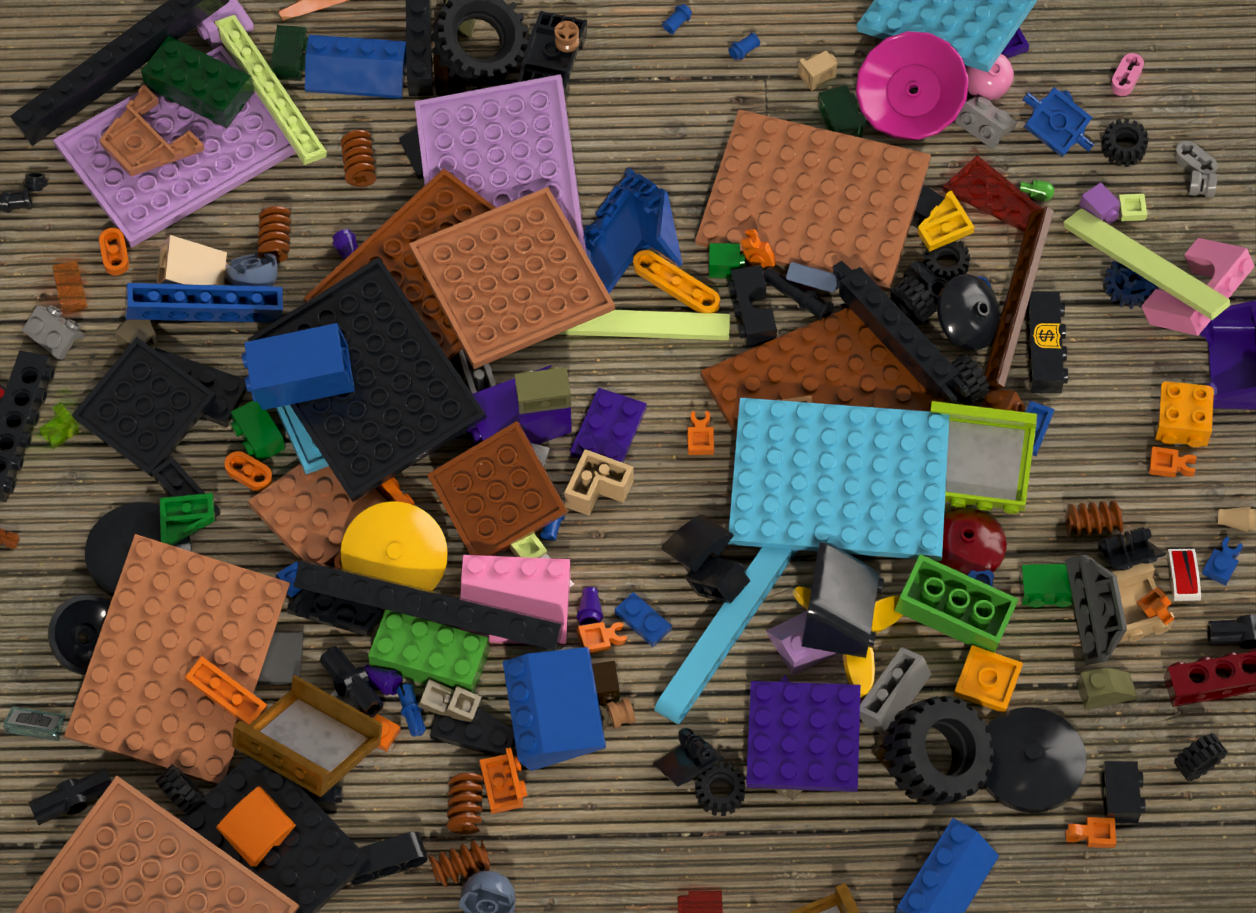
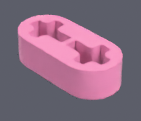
(1123, 72)

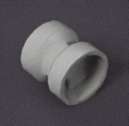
(1208, 184)

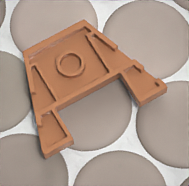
(138, 145)

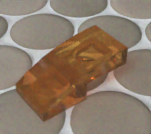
(69, 286)

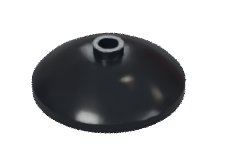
(968, 312)
(74, 617)

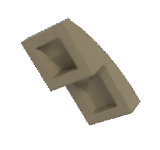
(448, 702)

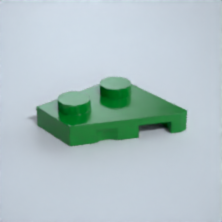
(185, 515)

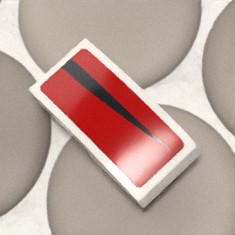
(1184, 574)

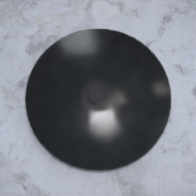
(112, 538)
(1034, 760)

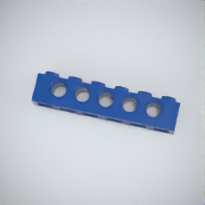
(203, 302)

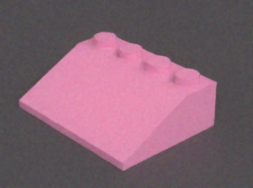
(519, 584)

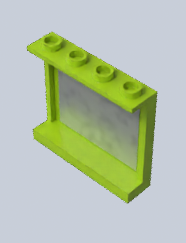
(988, 456)

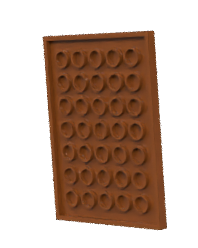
(434, 208)
(829, 360)

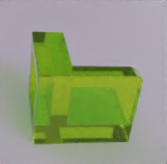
(60, 428)

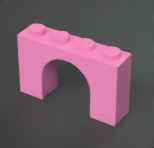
(1221, 261)

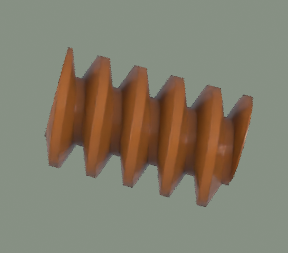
(358, 158)
(274, 232)
(1093, 517)
(462, 803)
(460, 863)

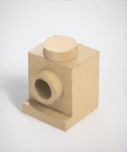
(818, 69)

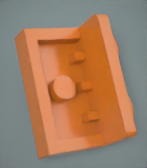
(502, 782)

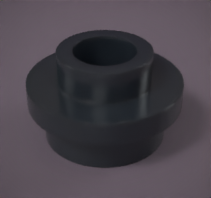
(35, 181)

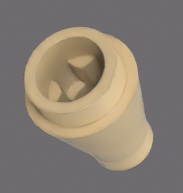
(1238, 518)

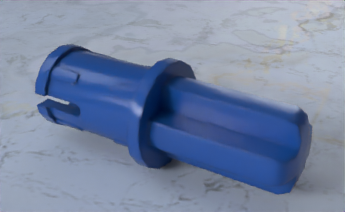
(411, 710)

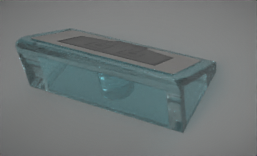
(34, 723)

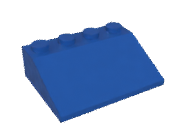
(553, 706)

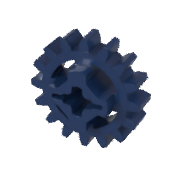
(1127, 285)

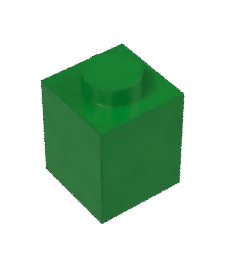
(724, 258)

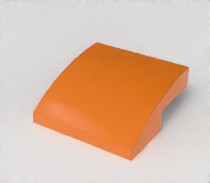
(255, 826)

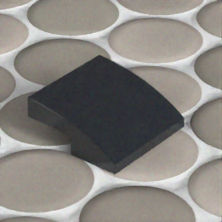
(696, 541)

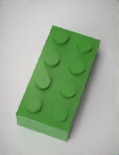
(956, 604)
(429, 651)

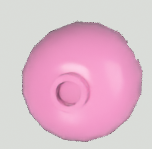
(992, 83)

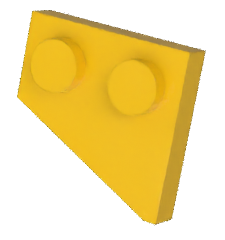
(945, 224)

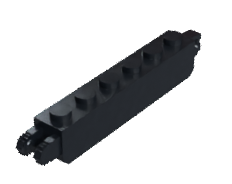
(899, 334)

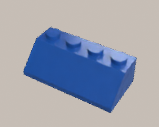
(355, 66)
(950, 873)

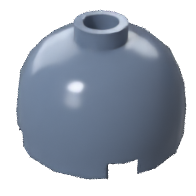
(253, 271)
(487, 894)

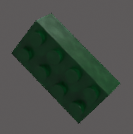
(197, 81)

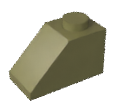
(1105, 687)

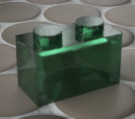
(289, 52)
(841, 112)

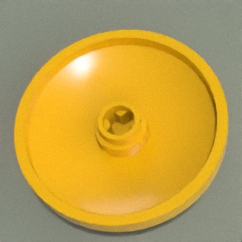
(396, 545)

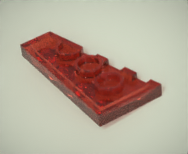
(991, 193)

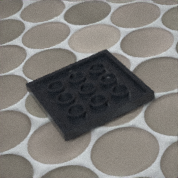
(144, 406)

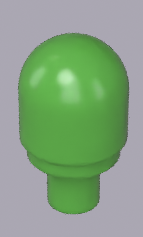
(1038, 190)

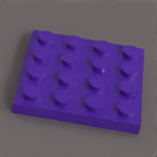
(803, 736)

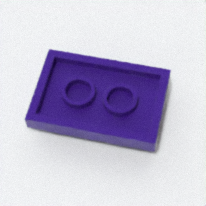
(609, 426)

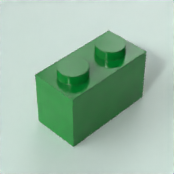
(257, 430)
(1045, 585)

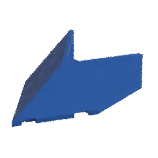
(629, 221)

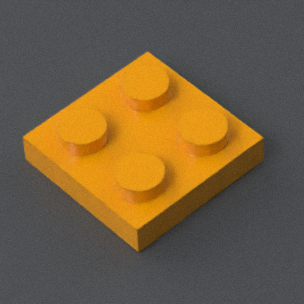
(988, 679)

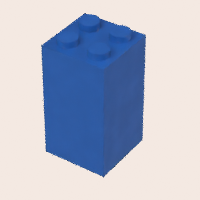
(298, 366)

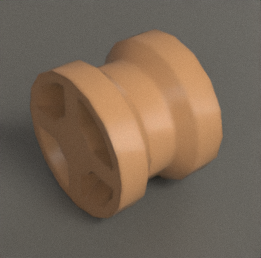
(566, 36)
(620, 712)

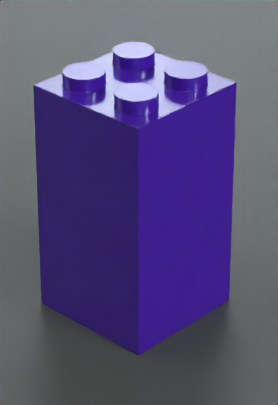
(502, 410)

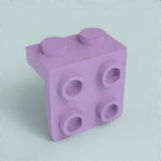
(208, 29)

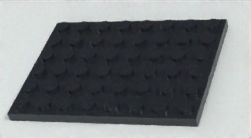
(404, 385)

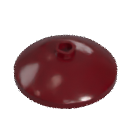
(979, 553)

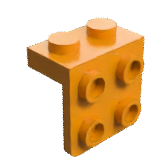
(1185, 414)

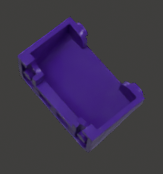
(1233, 357)

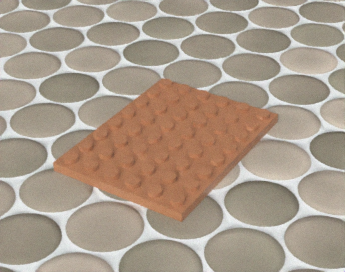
(815, 196)
(158, 625)
(146, 861)

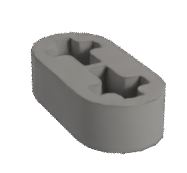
(1196, 160)

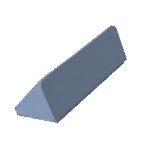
(812, 277)

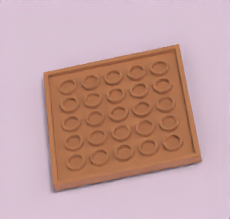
(511, 277)

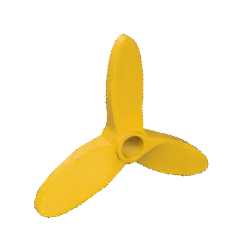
(858, 669)

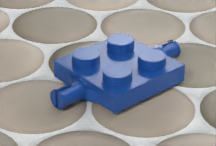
(1058, 122)

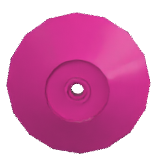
(907, 63)

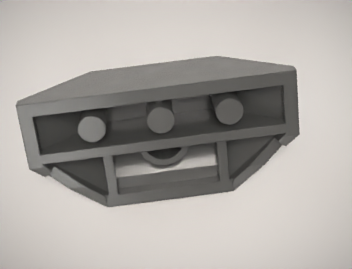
(1096, 607)

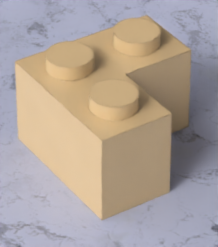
(597, 476)

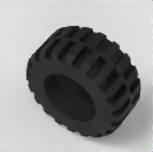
(968, 747)

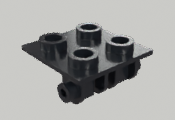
(1135, 551)
(688, 759)

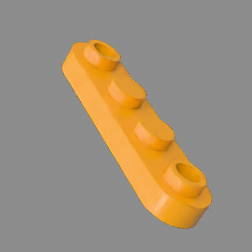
(676, 282)

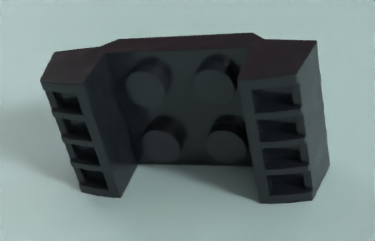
(542, 55)

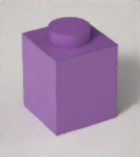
(1101, 203)

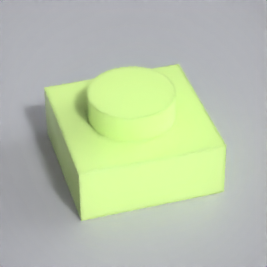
(1132, 207)
(528, 547)

